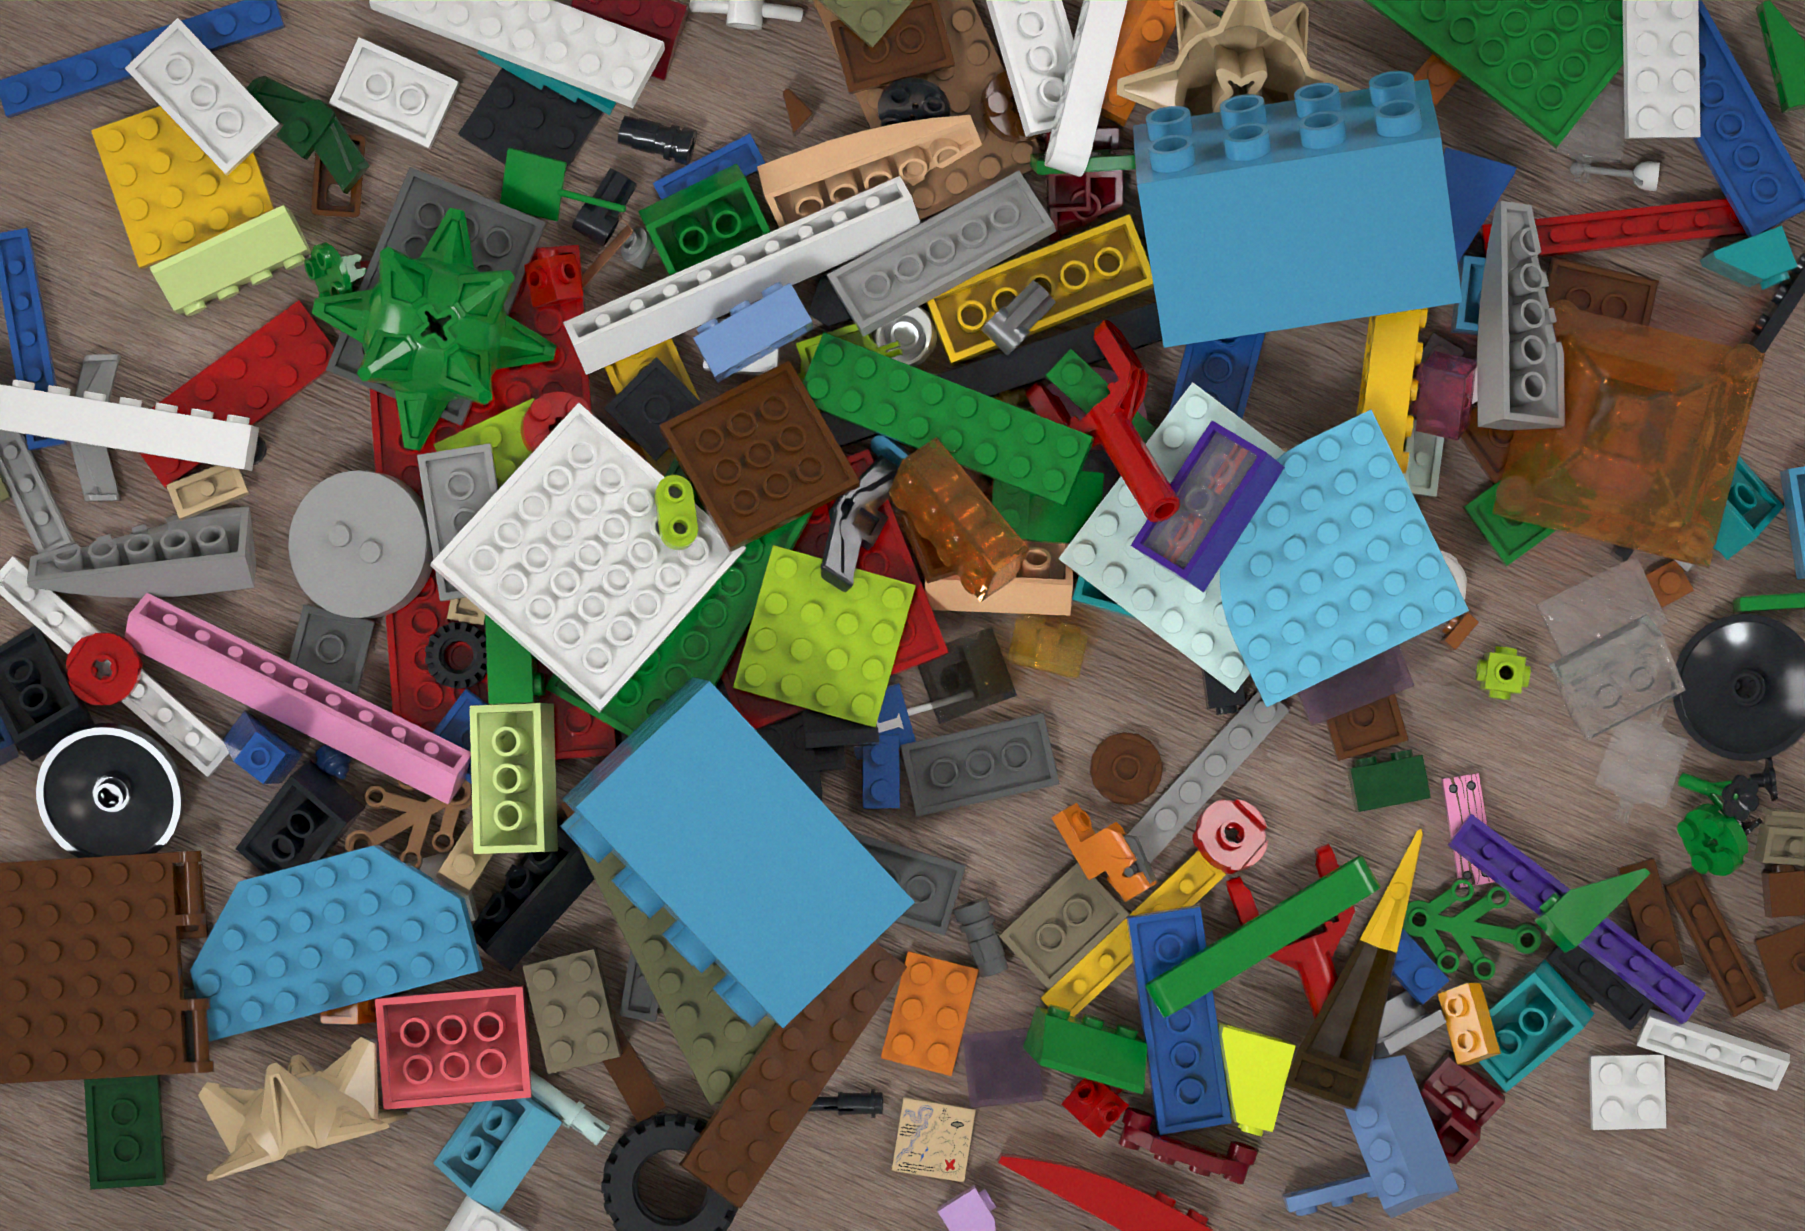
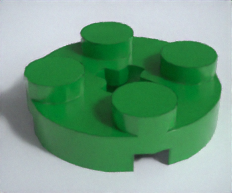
(1698, 832)

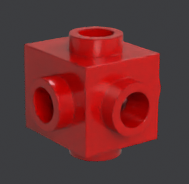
(553, 279)
(1095, 1105)

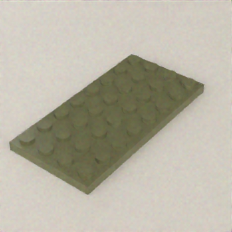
(706, 1029)

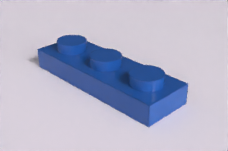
(741, 151)

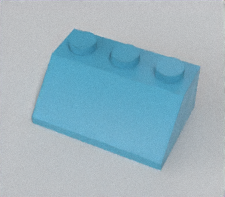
(496, 1148)

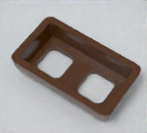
(323, 179)

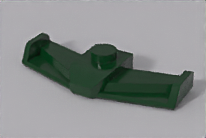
(311, 128)

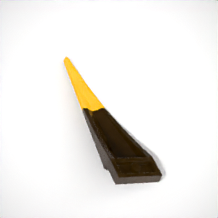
(1344, 1036)

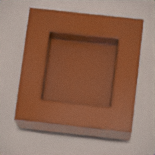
(1669, 583)
(1457, 630)

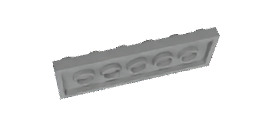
(941, 253)

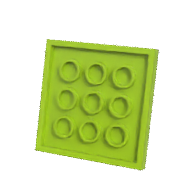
(823, 643)

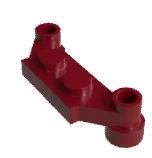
(1168, 1150)

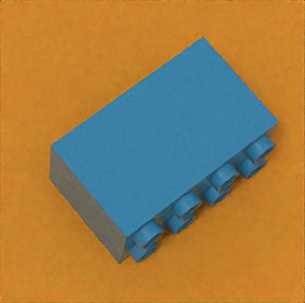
(1296, 210)
(733, 855)

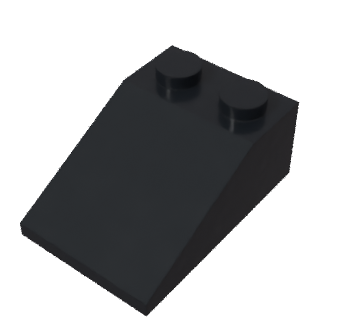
(37, 695)
(300, 822)

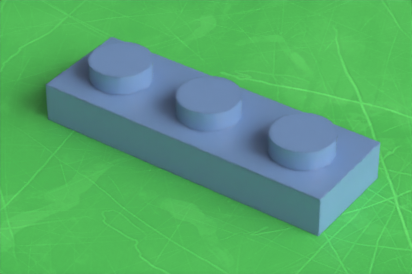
(1336, 1192)

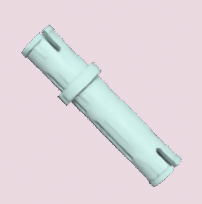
(567, 1110)

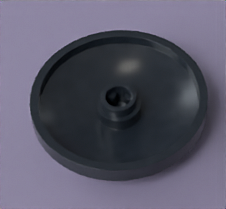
(1743, 687)
(109, 792)

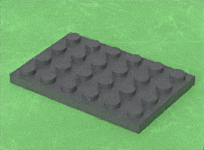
(498, 241)

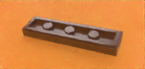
(1715, 943)

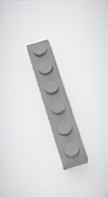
(1206, 774)

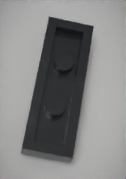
(1601, 985)

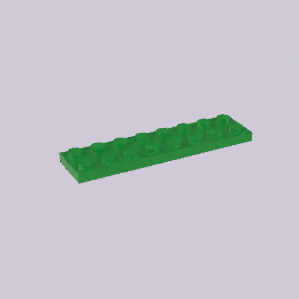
(972, 426)

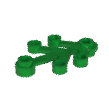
(1464, 926)

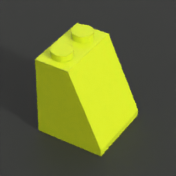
(1254, 1076)

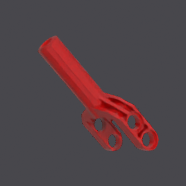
(1112, 425)
(1312, 953)

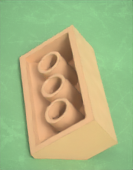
(1039, 587)

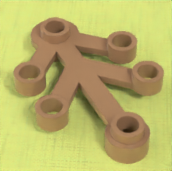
(416, 815)

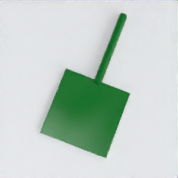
(536, 186)

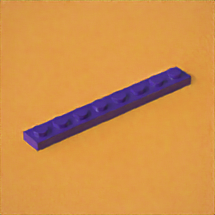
(1605, 943)

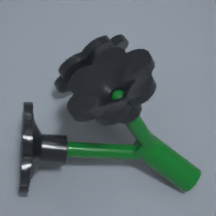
(1738, 794)

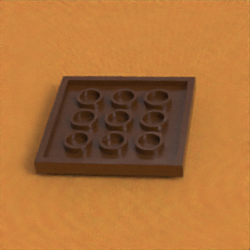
(759, 456)

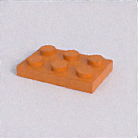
(929, 1013)

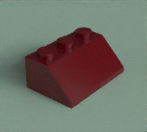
(653, 18)

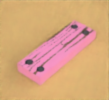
(1462, 799)

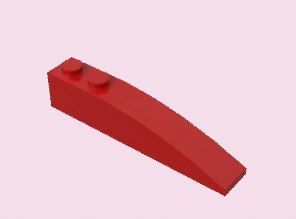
(1106, 1197)

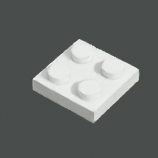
(1627, 1091)

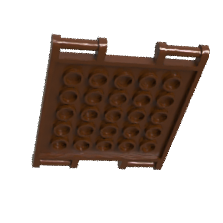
(97, 968)

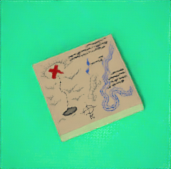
(933, 1139)

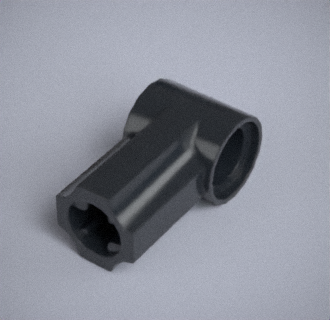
(599, 222)

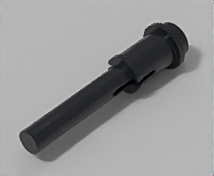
(851, 1103)

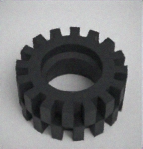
(436, 655)

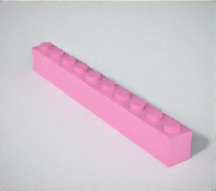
(297, 698)

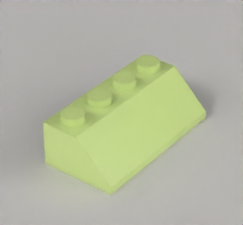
(231, 261)
(513, 778)

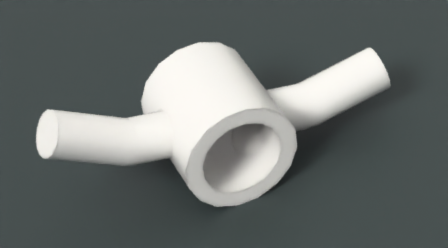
(747, 13)

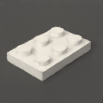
(394, 93)

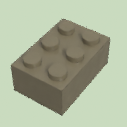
(572, 1010)

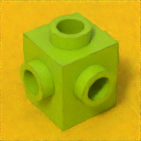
(1488, 673)

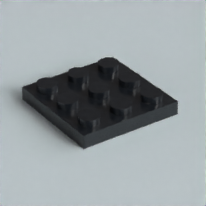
(529, 120)

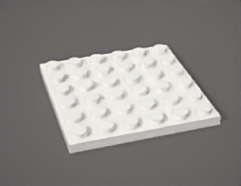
(578, 560)

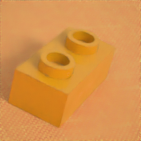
(1469, 1023)

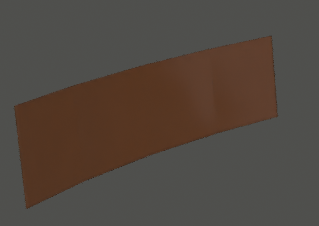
(634, 1081)

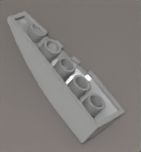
(1517, 346)
(168, 560)

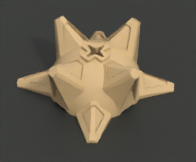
(1230, 58)
(298, 1109)

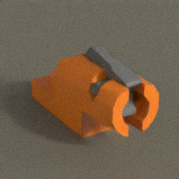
(1106, 851)

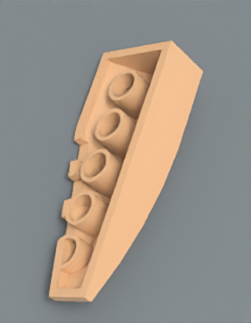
(859, 161)

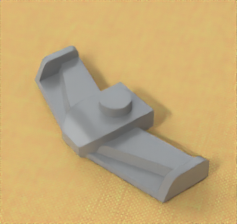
(94, 461)

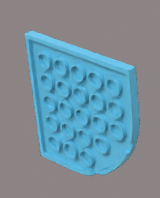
(1333, 564)

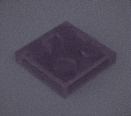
(1000, 1068)

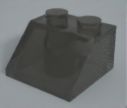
(967, 677)

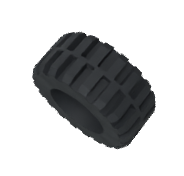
(623, 1170)

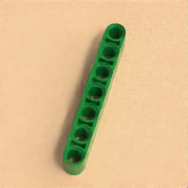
(1262, 936)

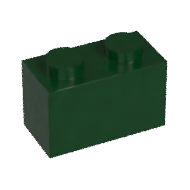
(1388, 782)

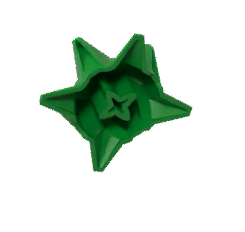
(418, 362)

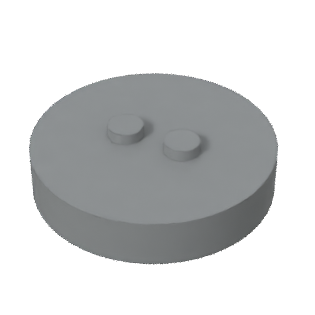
(361, 544)

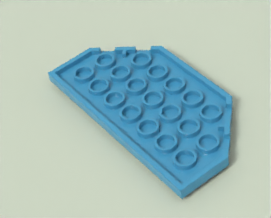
(329, 940)

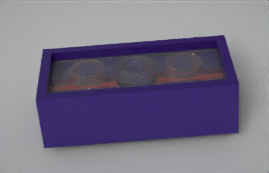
(1218, 497)

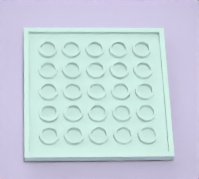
(1153, 595)

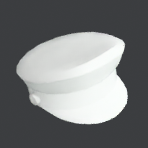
(915, 334)

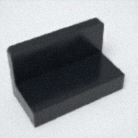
(832, 732)

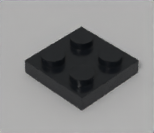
(648, 402)

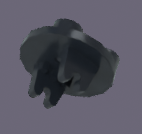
(898, 98)

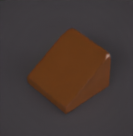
(798, 112)

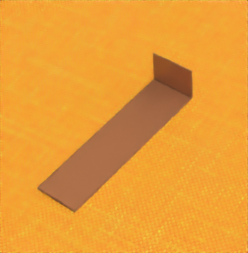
(606, 254)

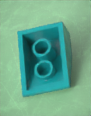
(1533, 1023)

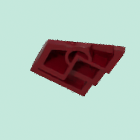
(1080, 200)
(1458, 1105)

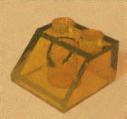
(1047, 647)

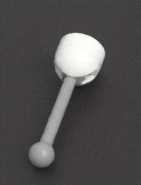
(1644, 175)

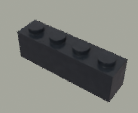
(532, 900)

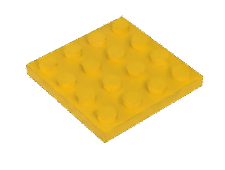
(171, 188)

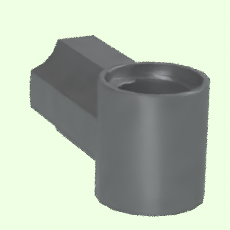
(1013, 322)

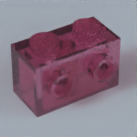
(1445, 395)

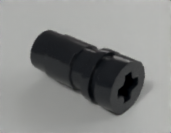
(658, 139)

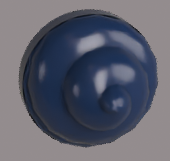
(333, 762)

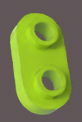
(674, 511)

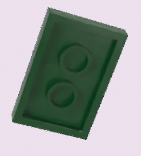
(124, 1132)

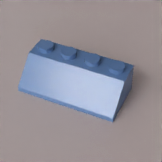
(1400, 1139)

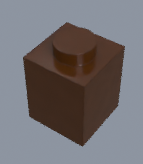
(1783, 891)

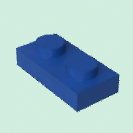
(881, 773)
(1416, 970)

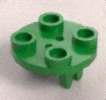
(332, 272)

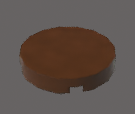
(1126, 768)

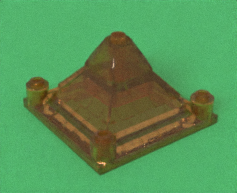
(1642, 441)

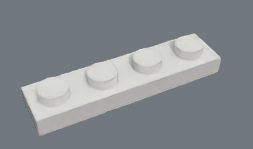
(1713, 1050)

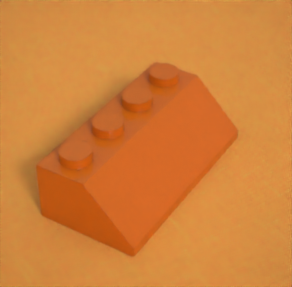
(1140, 44)

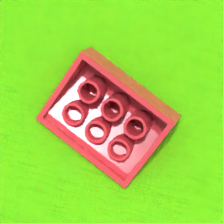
(454, 1046)

